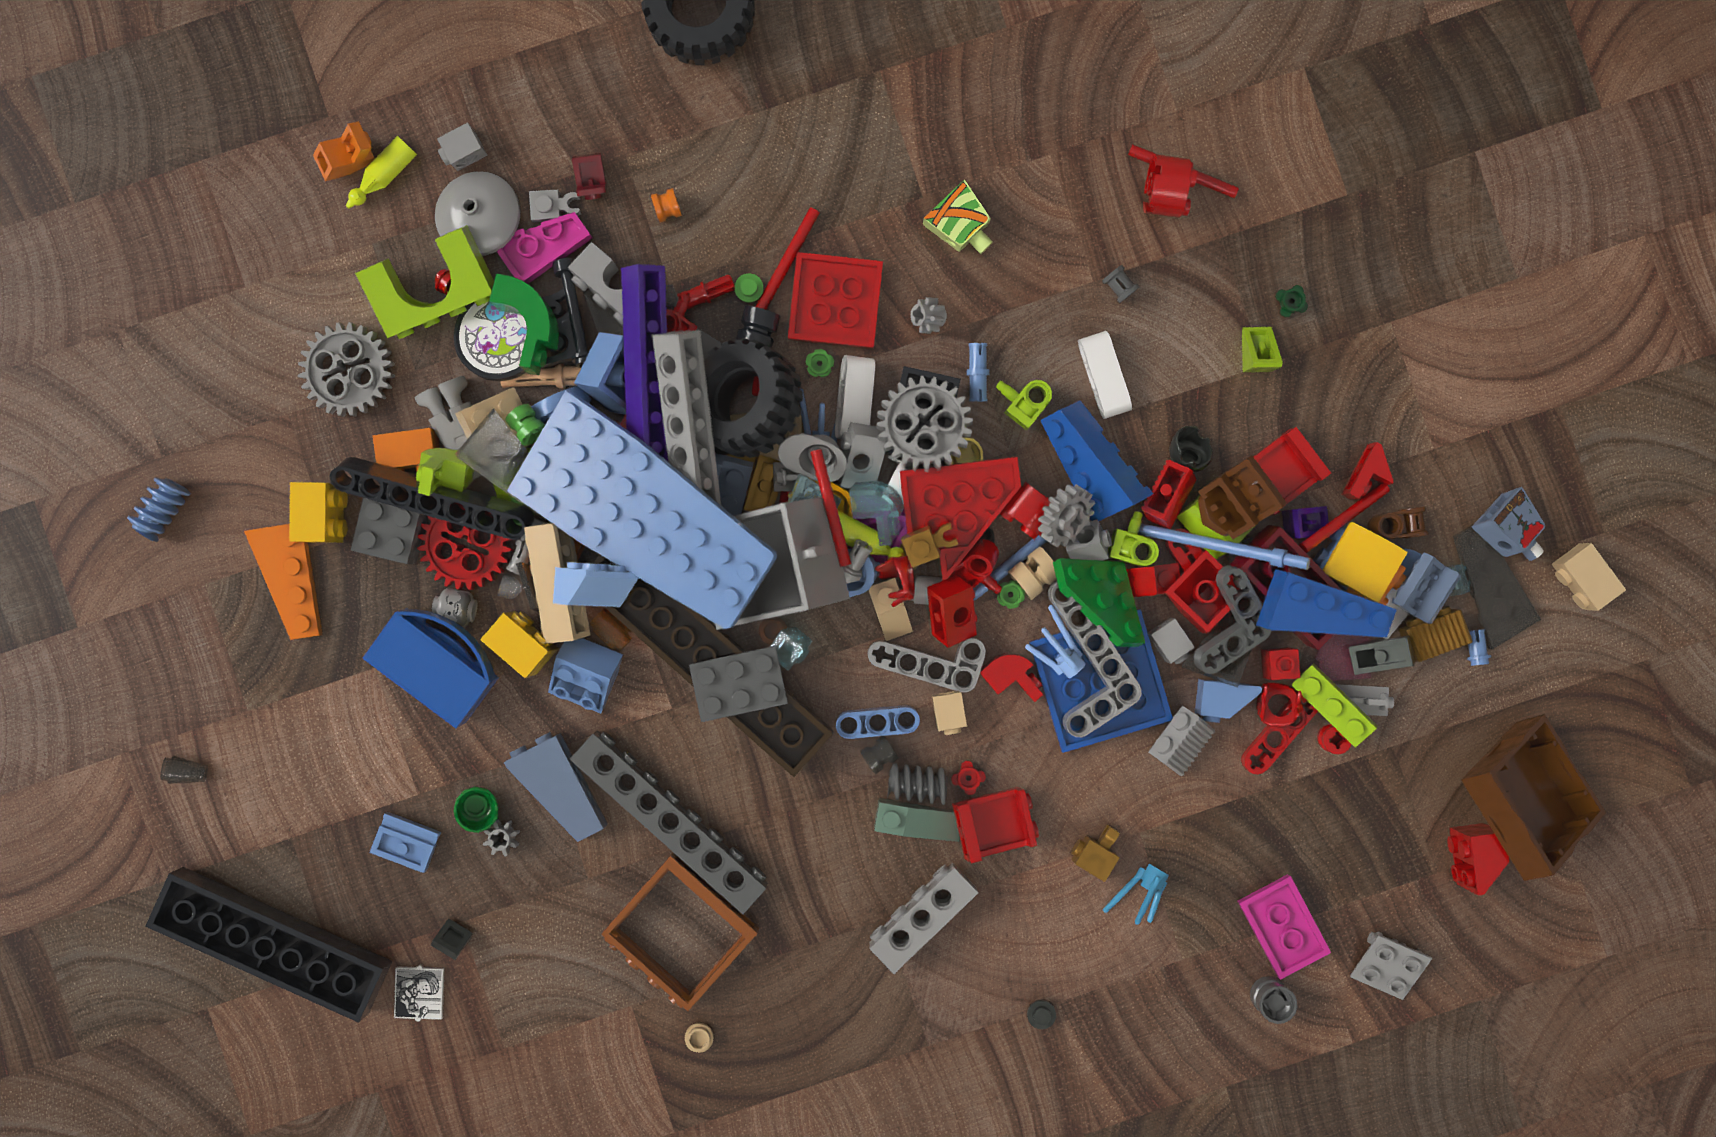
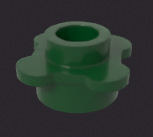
(1295, 293)

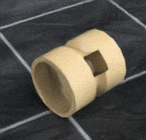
(1034, 573)

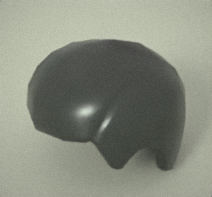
(1191, 449)

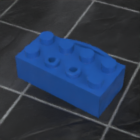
(433, 664)

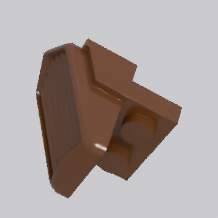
(1239, 499)

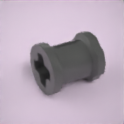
(1119, 274)

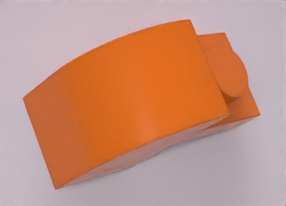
(344, 154)

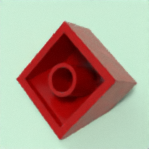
(1198, 595)

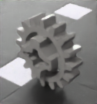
(1066, 515)

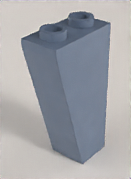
(557, 785)

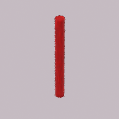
(1202, 179)
(788, 258)
(830, 507)
(1345, 517)

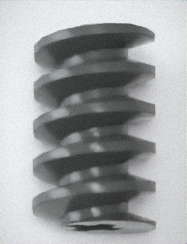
(917, 783)

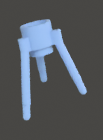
(1068, 660)

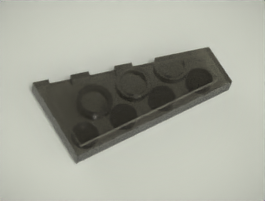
(495, 453)

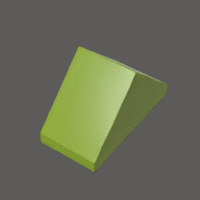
(1260, 350)

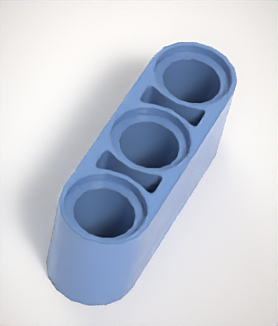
(891, 727)

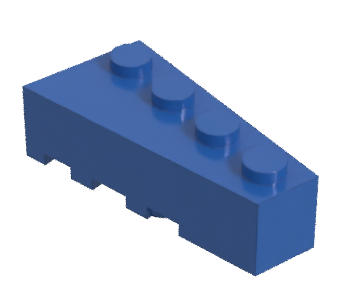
(1093, 461)
(1313, 607)

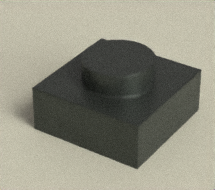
(451, 939)

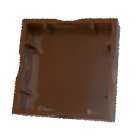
(1534, 797)

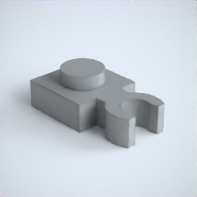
(548, 204)

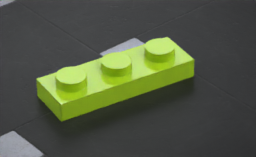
(1334, 705)

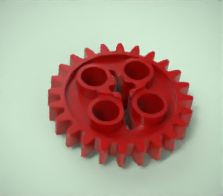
(456, 566)

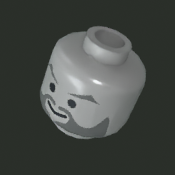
(456, 606)

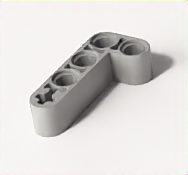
(923, 660)

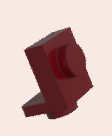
(589, 175)

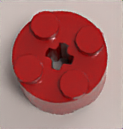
(1169, 185)
(1026, 508)

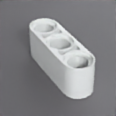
(1105, 374)
(854, 393)

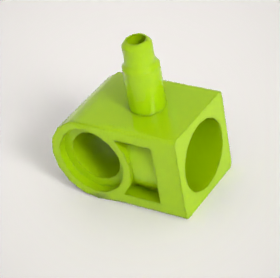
(1022, 409)
(1125, 543)

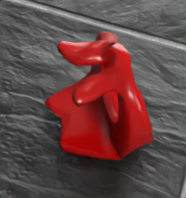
(898, 567)
(1263, 711)

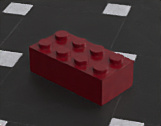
(1261, 573)

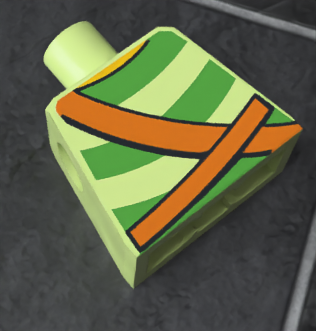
(960, 220)

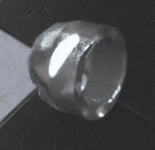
(509, 587)

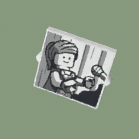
(419, 993)

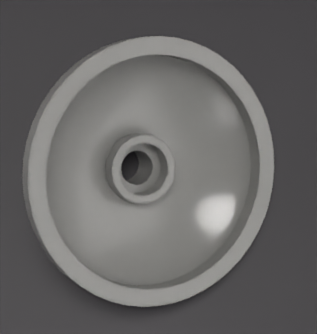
(493, 216)

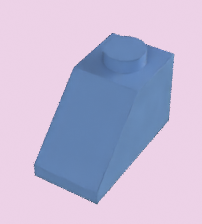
(1222, 700)

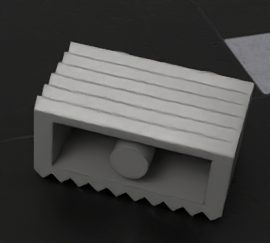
(1182, 740)

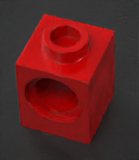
(1280, 663)

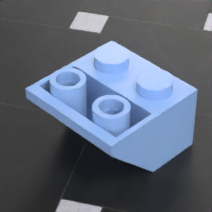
(592, 584)

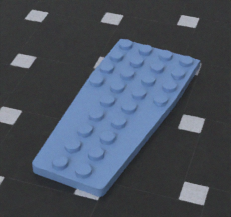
(640, 512)

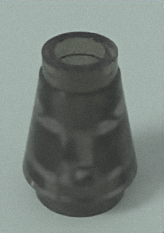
(181, 770)

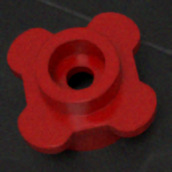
(971, 785)

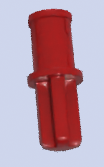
(708, 291)

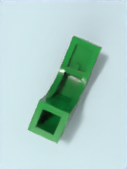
(542, 328)

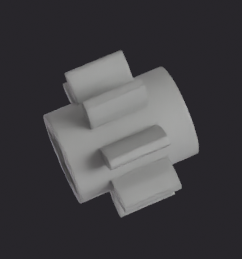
(928, 315)
(493, 838)

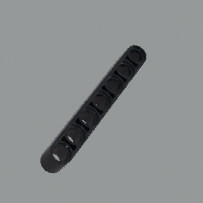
(444, 509)

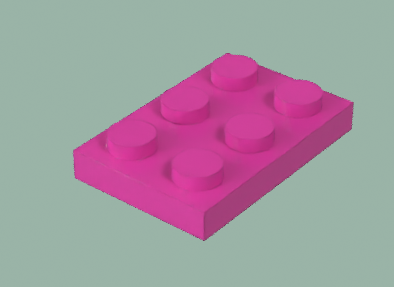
(1284, 926)

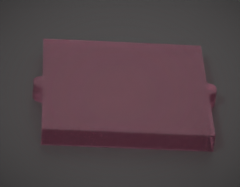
(1335, 657)

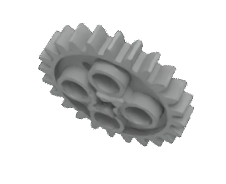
(355, 393)
(904, 407)

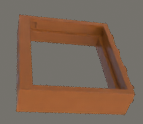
(657, 975)

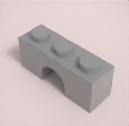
(594, 271)

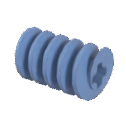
(158, 508)

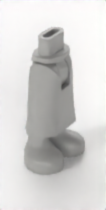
(445, 422)

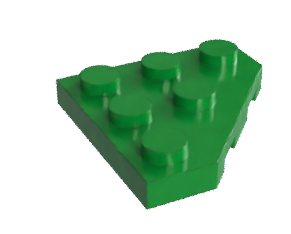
(1104, 596)

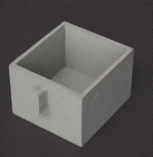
(806, 561)

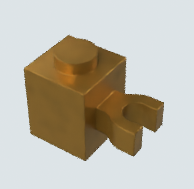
(924, 545)
(1096, 855)

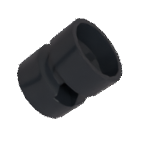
(758, 325)

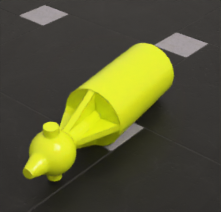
(382, 170)
(855, 530)

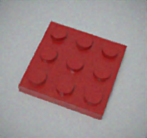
(835, 300)

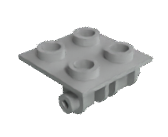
(1390, 965)

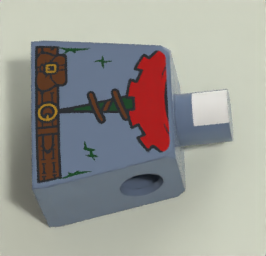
(1512, 525)

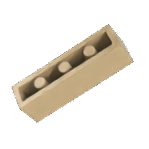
(549, 549)

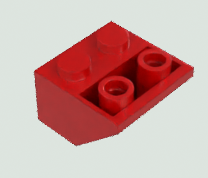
(1476, 857)

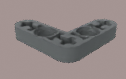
(1242, 628)

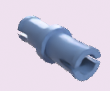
(977, 372)

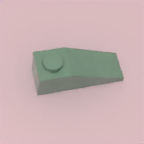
(915, 821)

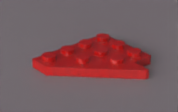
(962, 494)

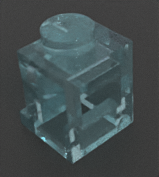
(791, 647)

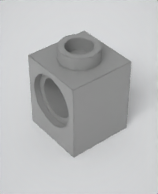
(461, 147)
(1092, 544)
(1171, 641)

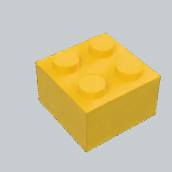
(317, 513)
(519, 643)

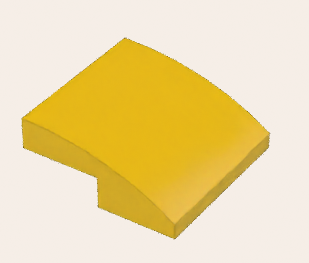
(1364, 562)

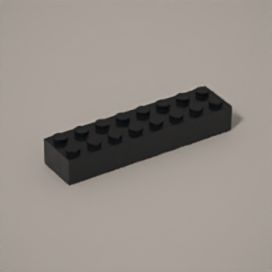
(269, 943)

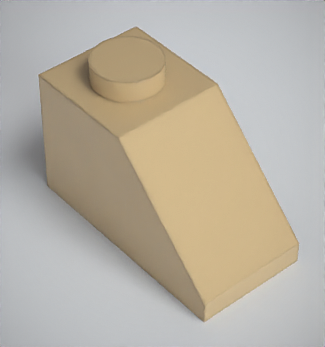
(895, 619)

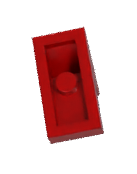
(1371, 465)
(1152, 579)

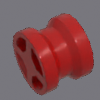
(1327, 739)

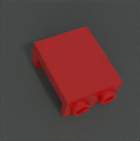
(1291, 464)
(995, 823)

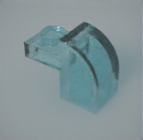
(881, 502)

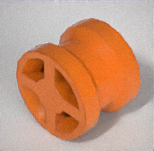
(666, 205)

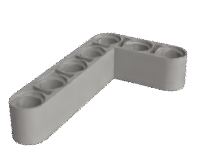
(1097, 658)

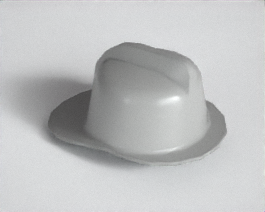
(796, 455)

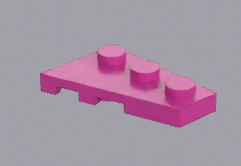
(535, 249)

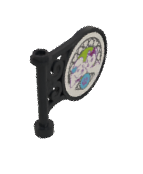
(493, 340)

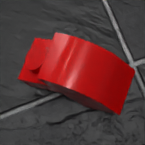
(1006, 669)

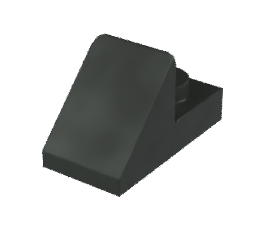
(1381, 655)

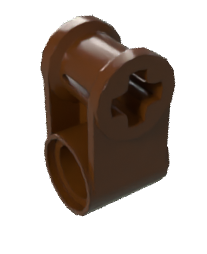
(1403, 523)

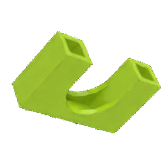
(401, 312)

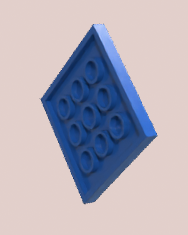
(1066, 693)

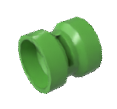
(525, 423)

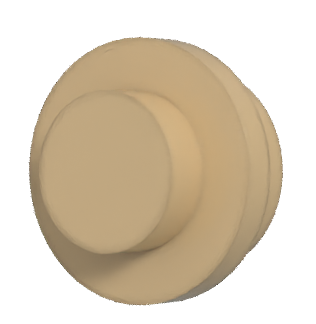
(699, 1037)

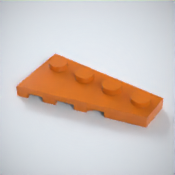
(289, 578)

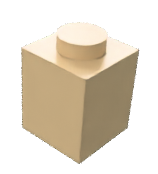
(949, 712)

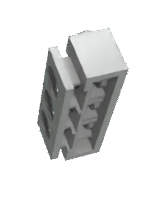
(897, 952)

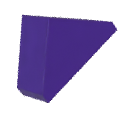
(1304, 521)

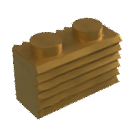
(1443, 635)

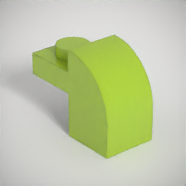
(444, 469)

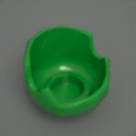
(476, 809)

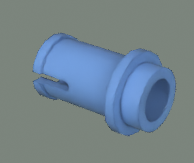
(1478, 648)

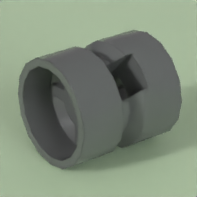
(1273, 1000)

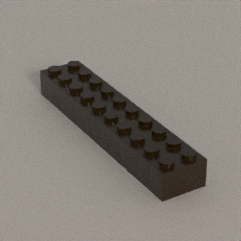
(685, 637)

